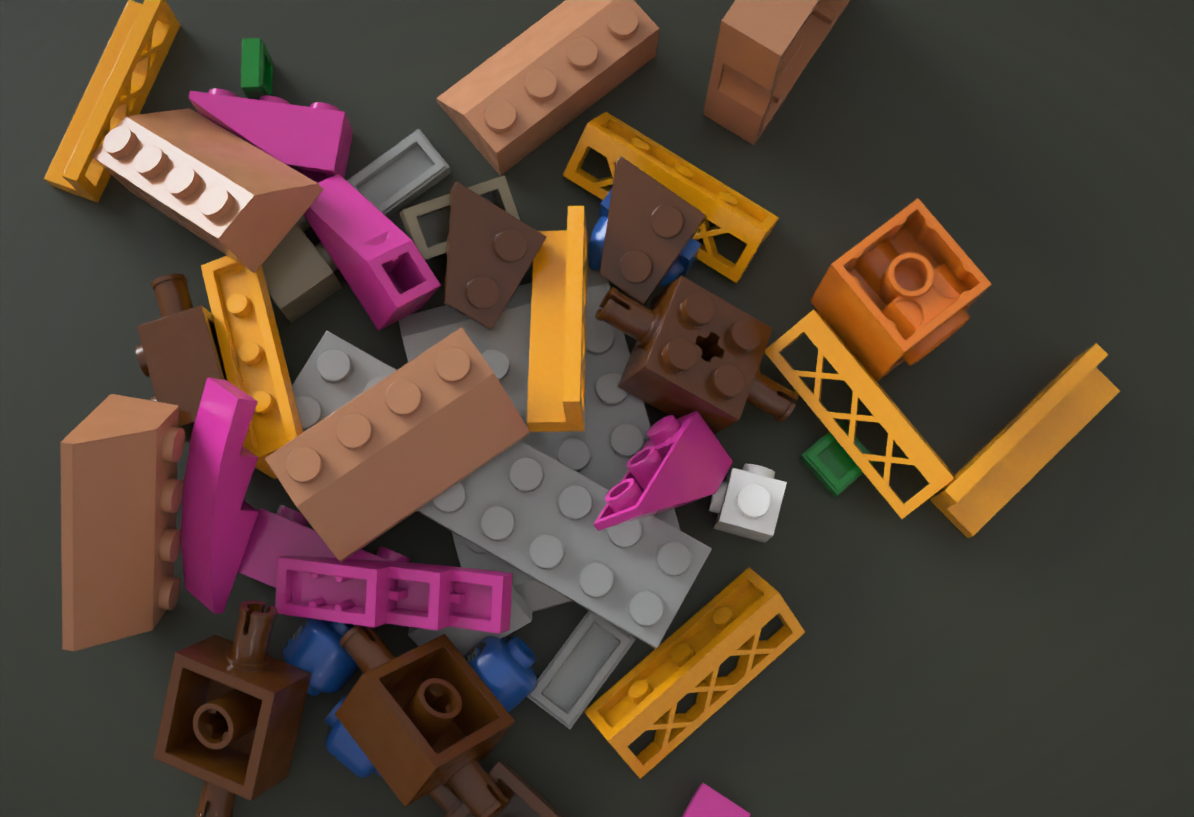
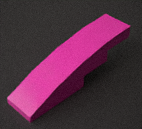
(216, 478)
(393, 593)

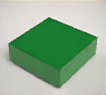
(256, 69)
(832, 463)

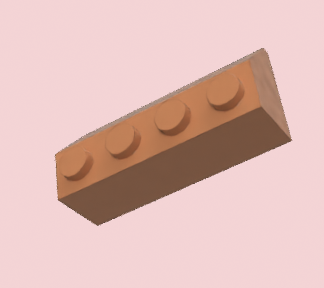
(549, 76)
(208, 181)
(398, 445)
(119, 520)

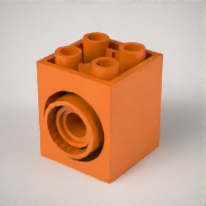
(899, 291)

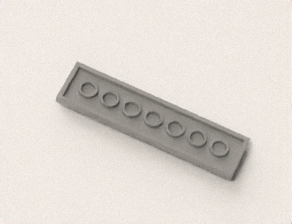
(535, 514)

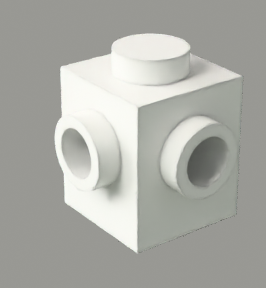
(748, 502)

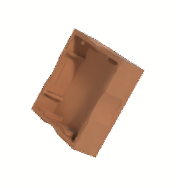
(761, 57)

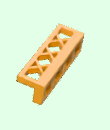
(114, 91)
(719, 202)
(559, 329)
(253, 354)
(876, 401)
(1026, 443)
(690, 664)

